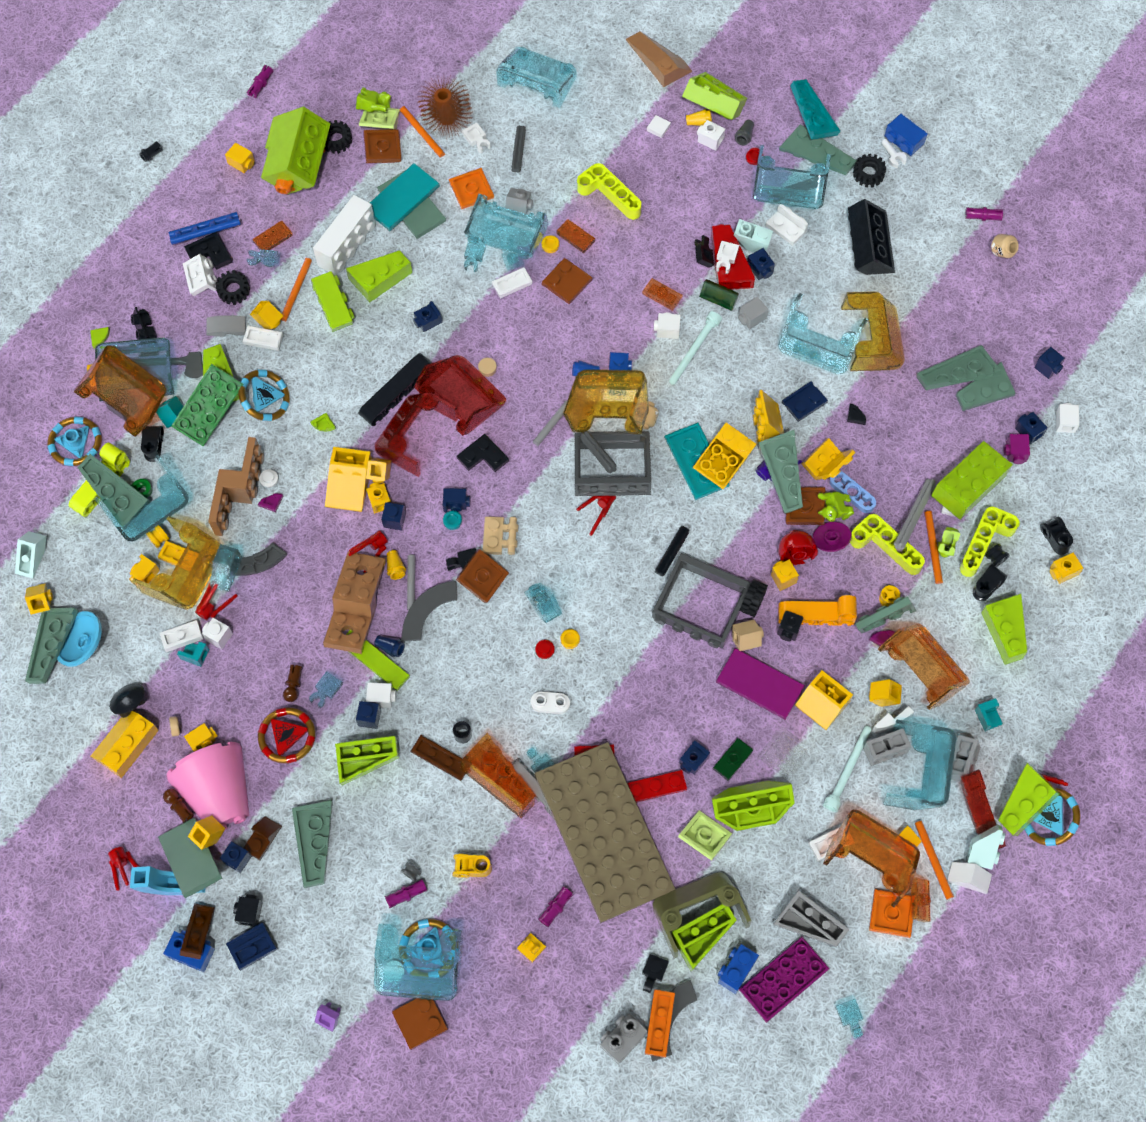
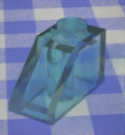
(225, 567)

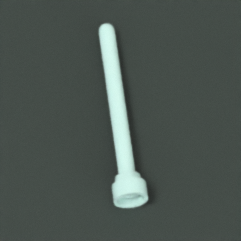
(713, 319)
(833, 801)

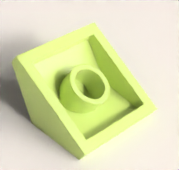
(380, 119)
(705, 835)

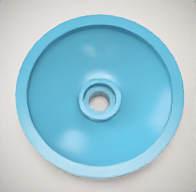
(81, 640)

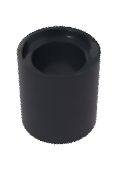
(462, 725)

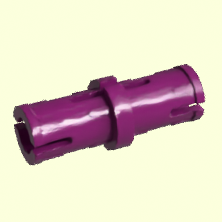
(260, 81)
(984, 214)
(405, 893)
(555, 906)

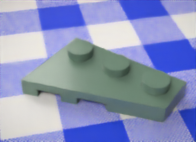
(986, 390)
(891, 612)

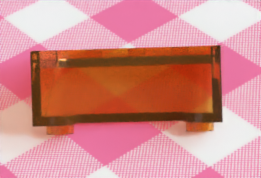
(123, 387)

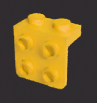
(827, 460)

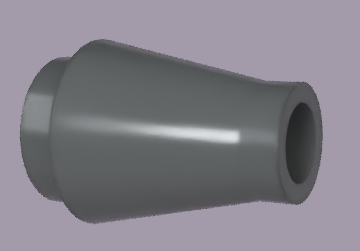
(744, 134)

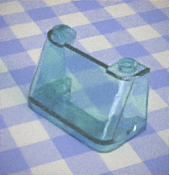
(538, 73)
(505, 228)

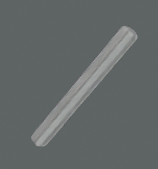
(914, 514)

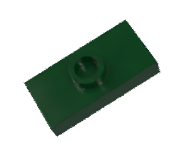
(719, 294)
(733, 759)

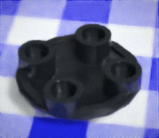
(127, 699)

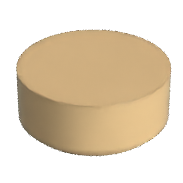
(487, 367)
(174, 725)

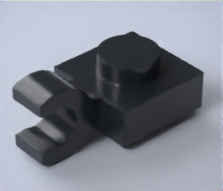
(704, 254)
(462, 560)
(654, 970)

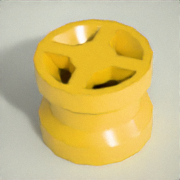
(157, 536)
(891, 592)

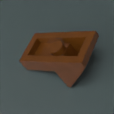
(262, 837)

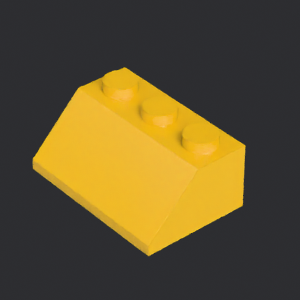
(125, 743)

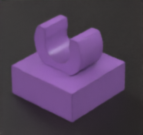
(327, 1017)

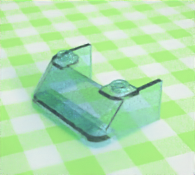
(790, 185)
(815, 347)
(172, 499)
(939, 747)

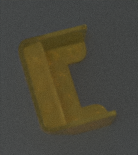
(885, 347)
(608, 395)

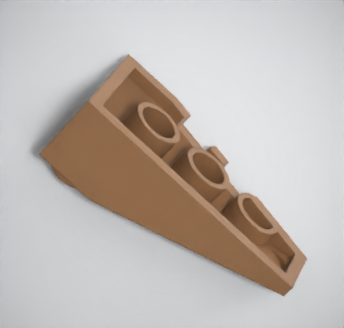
(662, 62)

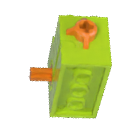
(295, 150)

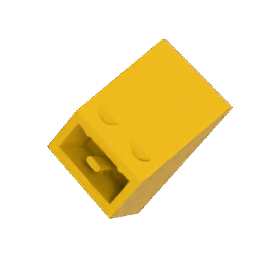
(767, 417)
(724, 456)
(347, 479)

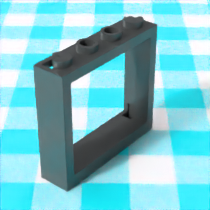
(614, 485)
(711, 573)

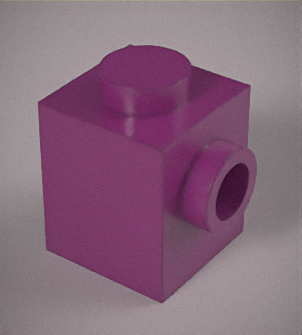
(1017, 448)

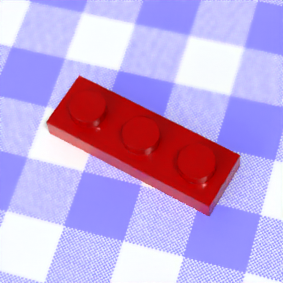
(658, 786)

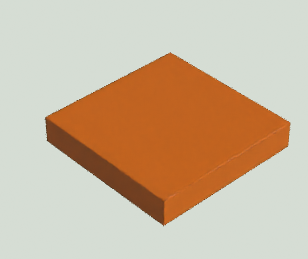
(468, 186)
(891, 919)

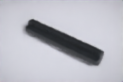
(672, 551)

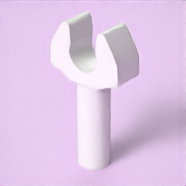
(894, 155)

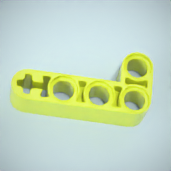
(629, 205)
(115, 460)
(876, 534)
(982, 542)

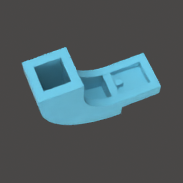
(155, 881)

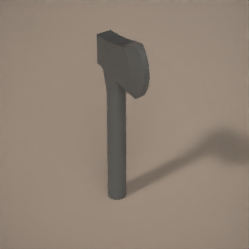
(193, 364)

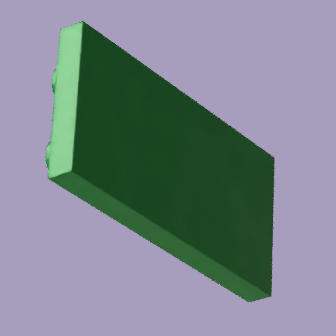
(207, 405)

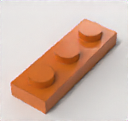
(659, 1023)

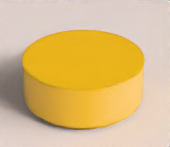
(550, 244)
(570, 639)

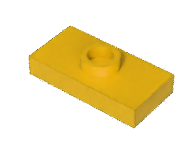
(171, 553)

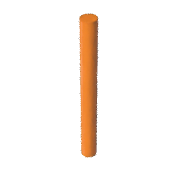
(422, 131)
(296, 288)
(933, 547)
(934, 860)

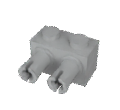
(623, 1038)

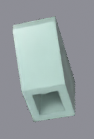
(752, 236)
(985, 846)

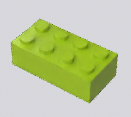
(971, 480)

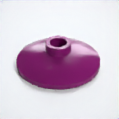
(832, 536)

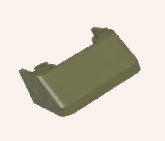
(668, 906)

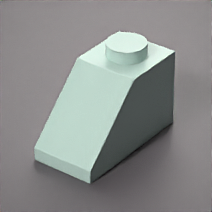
(29, 553)

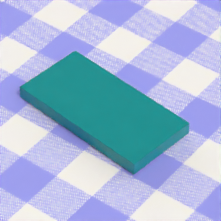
(403, 196)
(687, 447)

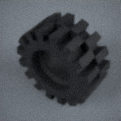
(340, 144)
(866, 178)
(234, 296)
(753, 598)

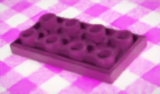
(760, 684)
(784, 979)

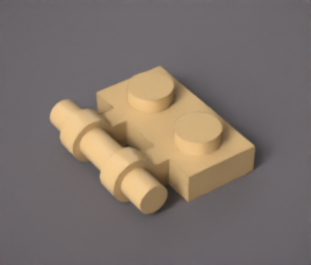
(493, 535)

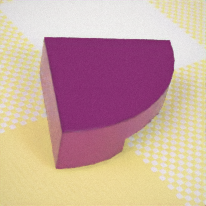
(271, 502)
(881, 637)

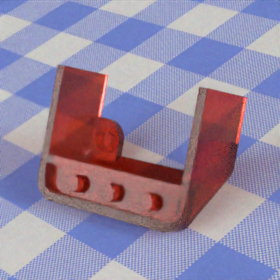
(391, 442)

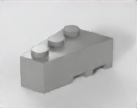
(810, 920)

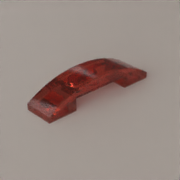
(977, 802)

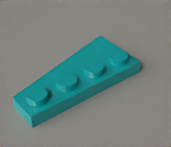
(814, 114)

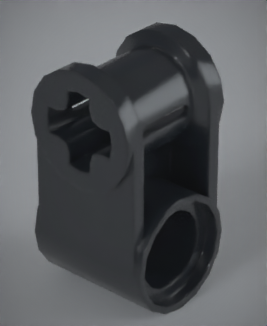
(152, 442)
(1057, 532)
(989, 581)

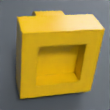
(531, 947)

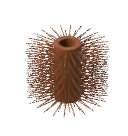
(445, 106)

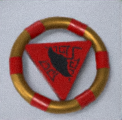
(286, 735)

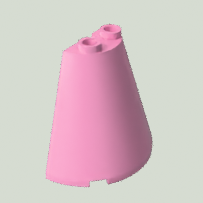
(213, 783)

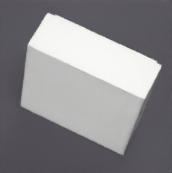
(658, 126)

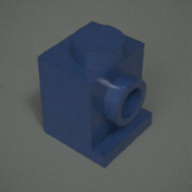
(427, 317)
(455, 499)
(689, 765)

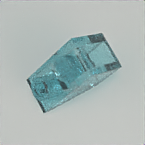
(543, 602)

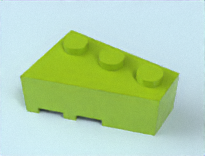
(1027, 800)

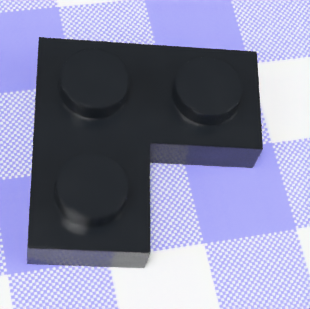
(212, 247)
(484, 450)

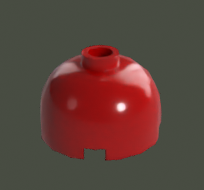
(797, 547)

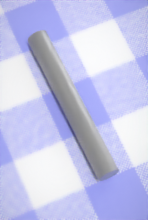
(549, 426)
(410, 581)

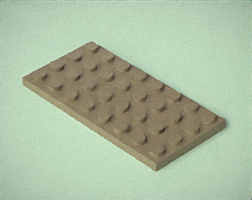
(604, 832)

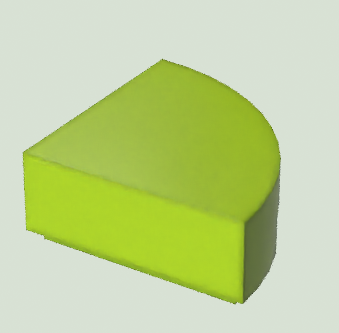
(99, 336)
(323, 423)

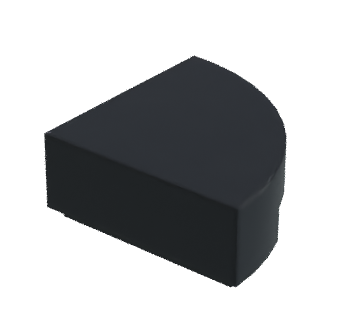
(855, 415)

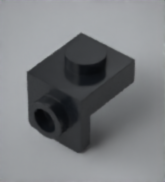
(789, 626)

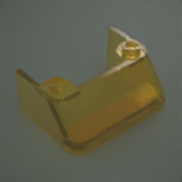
(191, 571)

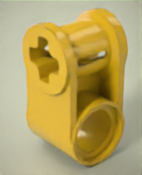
(467, 865)

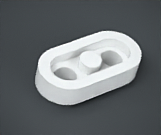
(550, 702)

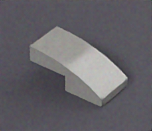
(224, 325)

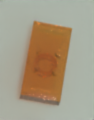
(272, 236)
(575, 236)
(662, 294)
(920, 900)

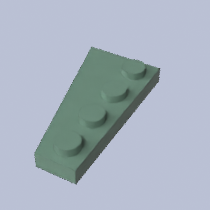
(816, 151)
(962, 368)
(782, 464)
(115, 493)
(49, 640)
(312, 838)

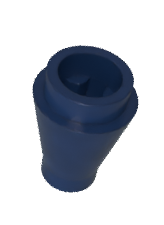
(391, 646)

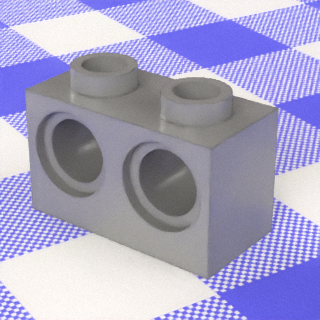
(887, 747)
(964, 756)

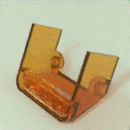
(928, 662)
(879, 849)

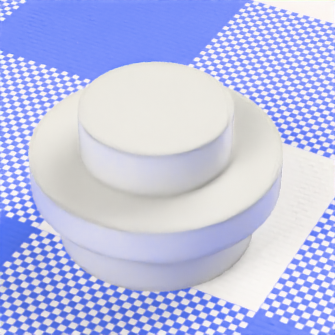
(268, 478)

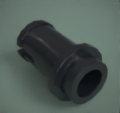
(151, 151)

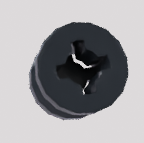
(997, 555)

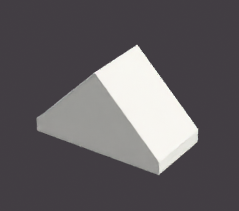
(969, 876)

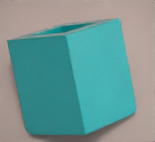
(169, 410)
(194, 653)
(988, 714)

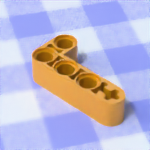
(822, 612)

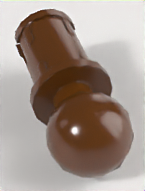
(290, 694)
(171, 796)

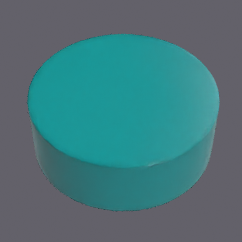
(452, 520)

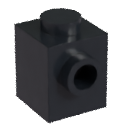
(248, 910)

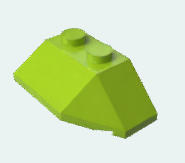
(753, 804)

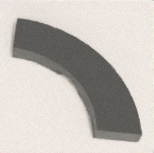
(261, 561)
(423, 606)
(683, 997)

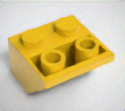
(824, 700)

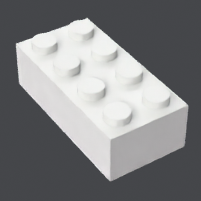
(344, 235)

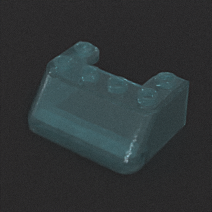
(417, 970)

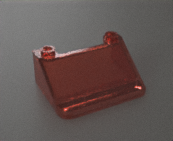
(464, 387)

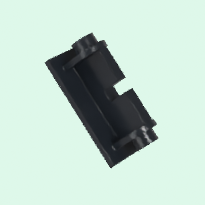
(140, 320)

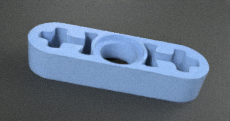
(852, 484)

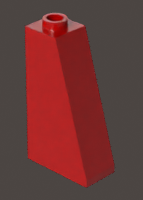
(740, 273)

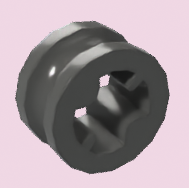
(410, 871)

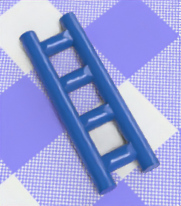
(204, 228)

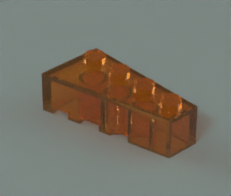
(497, 776)

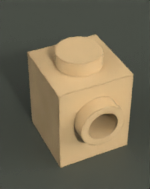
(747, 635)

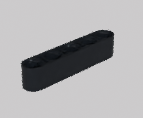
(391, 393)

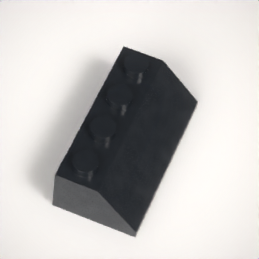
(870, 238)

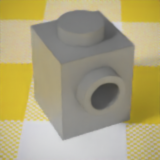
(519, 200)
(753, 313)

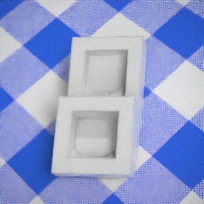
(887, 723)

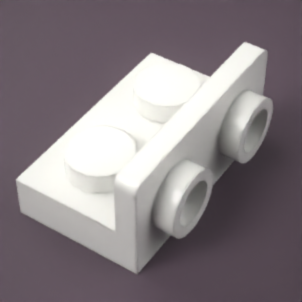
(787, 224)
(199, 274)

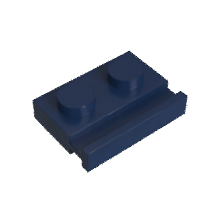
(804, 401)
(251, 946)

